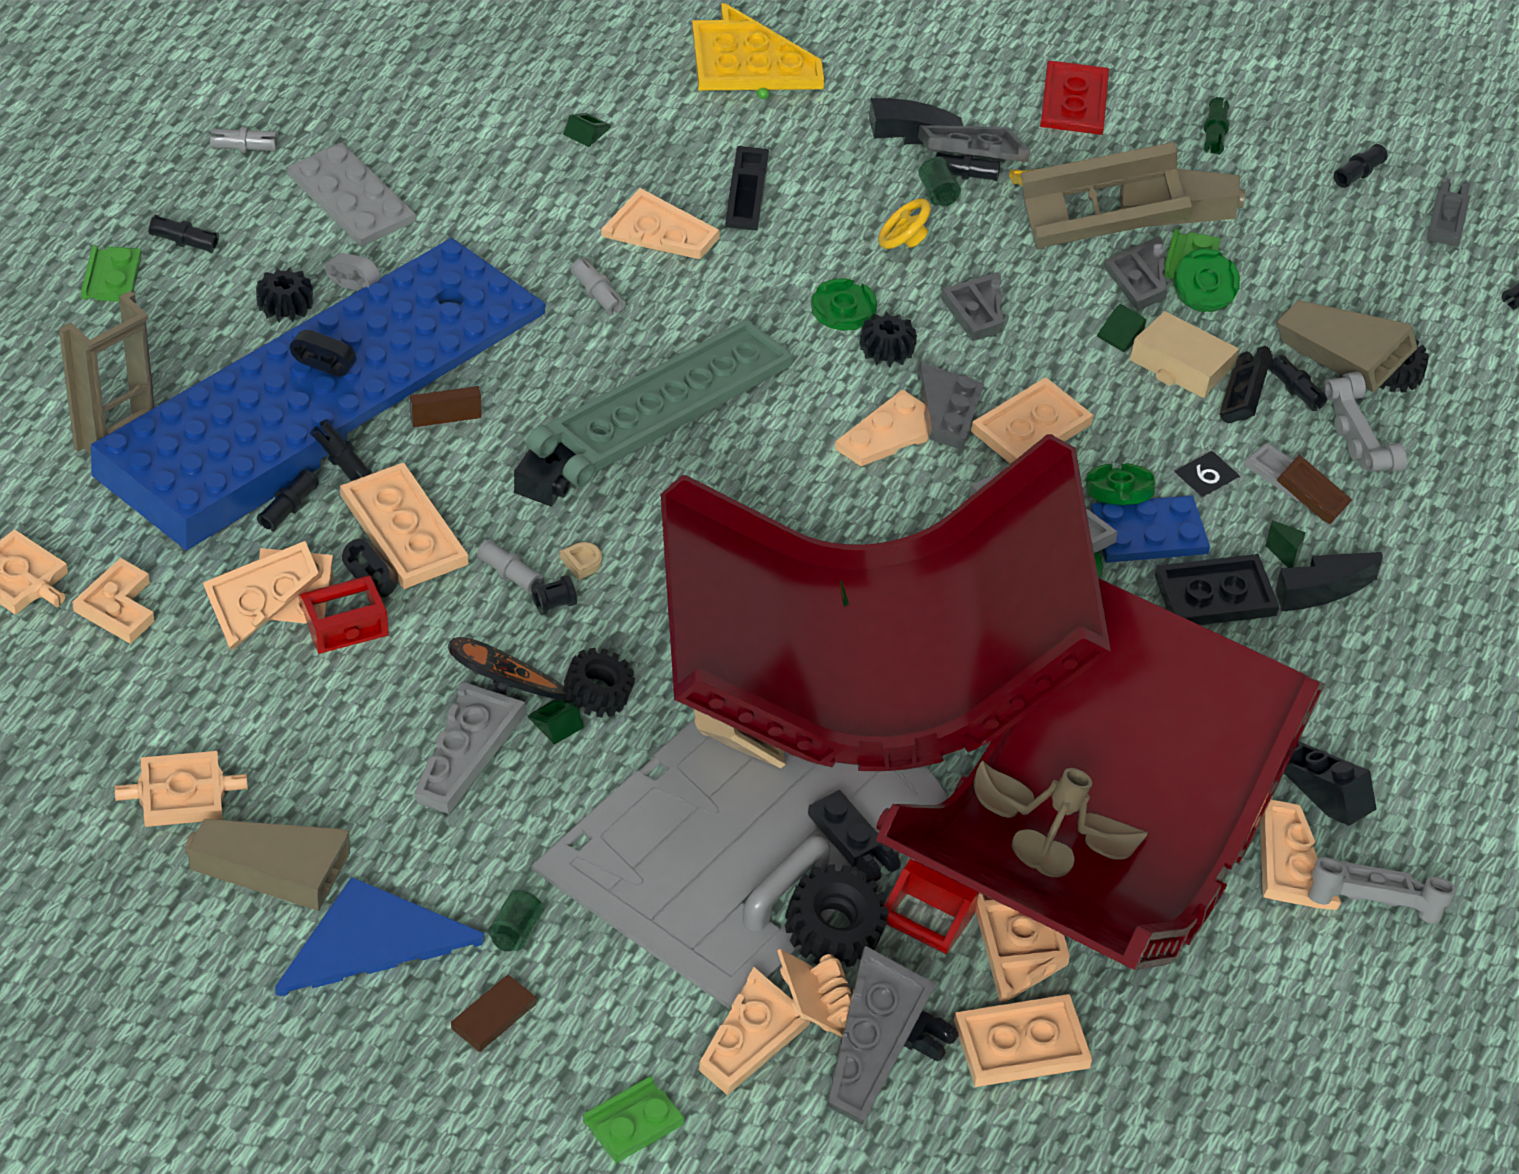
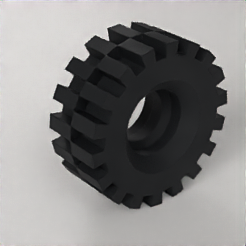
(843, 893)

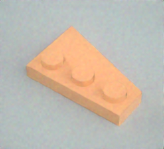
(661, 227)
(885, 430)
(259, 590)
(1288, 856)
(751, 1034)

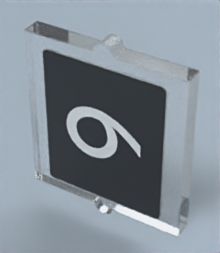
(1206, 475)

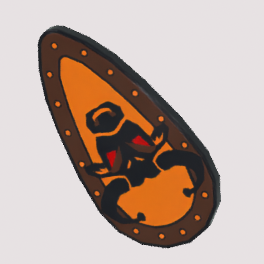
(504, 669)

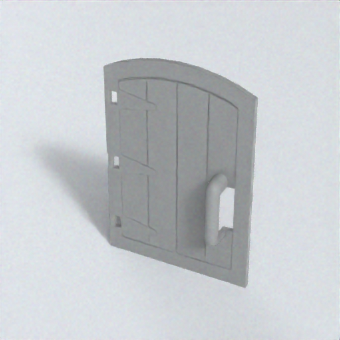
(713, 831)

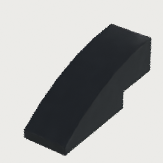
(903, 117)
(747, 188)
(1326, 579)

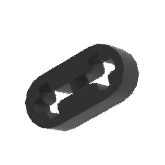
(323, 353)
(374, 563)

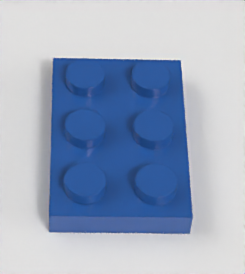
(1154, 529)

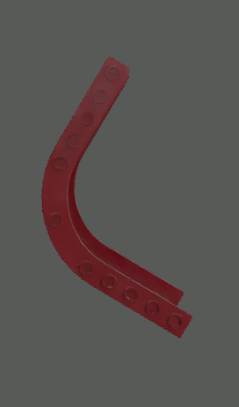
(940, 632)
(1177, 743)

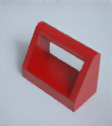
(346, 627)
(938, 892)

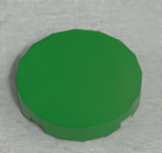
(1206, 280)
(837, 312)
(1121, 485)

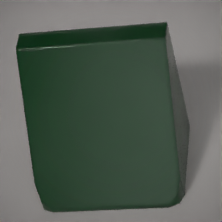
(585, 128)
(1122, 328)
(1285, 543)
(557, 720)

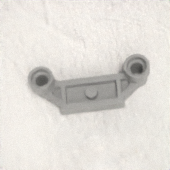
(1353, 426)
(1381, 885)

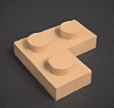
(110, 601)

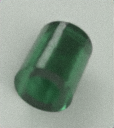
(939, 181)
(516, 920)

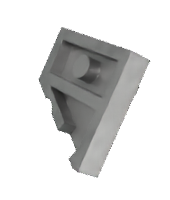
(1140, 273)
(976, 305)

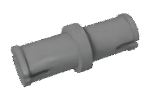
(244, 139)
(598, 286)
(509, 565)

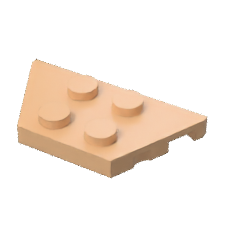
(1018, 948)

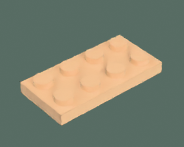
(404, 525)

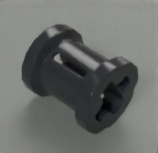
(554, 594)

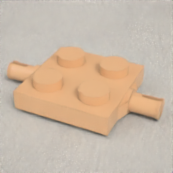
(28, 573)
(181, 788)

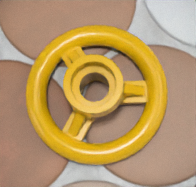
(907, 228)

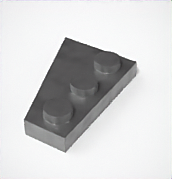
(975, 140)
(948, 403)

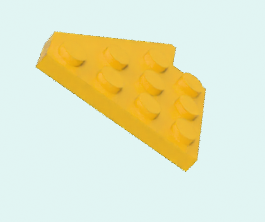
(750, 56)

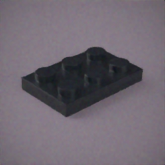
(1217, 589)

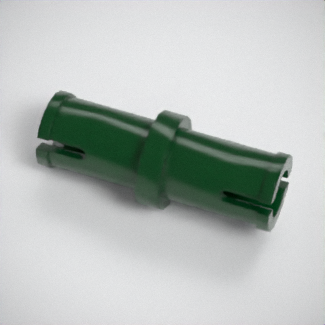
(1216, 125)

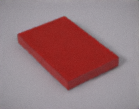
(1074, 97)

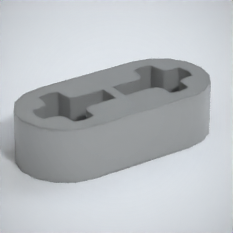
(352, 271)

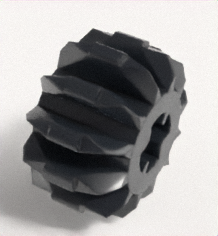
(284, 294)
(888, 339)

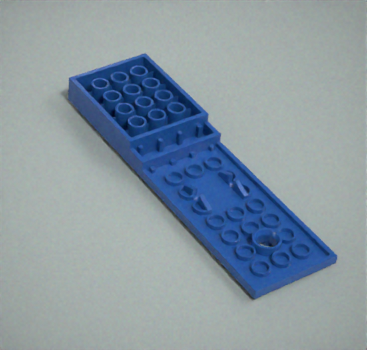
(249, 425)

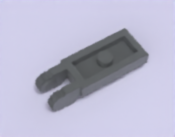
(1449, 214)

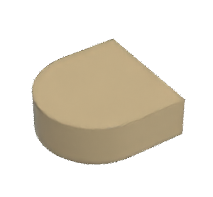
(582, 559)

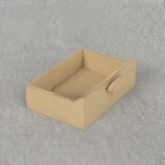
(1183, 354)

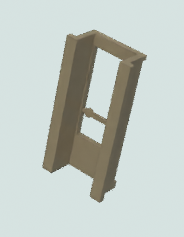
(1047, 186)
(83, 376)

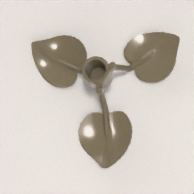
(1069, 794)

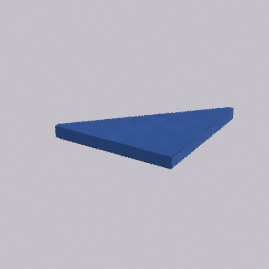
(371, 934)

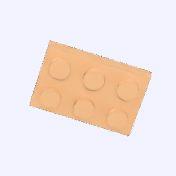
(1029, 417)
(1022, 1040)

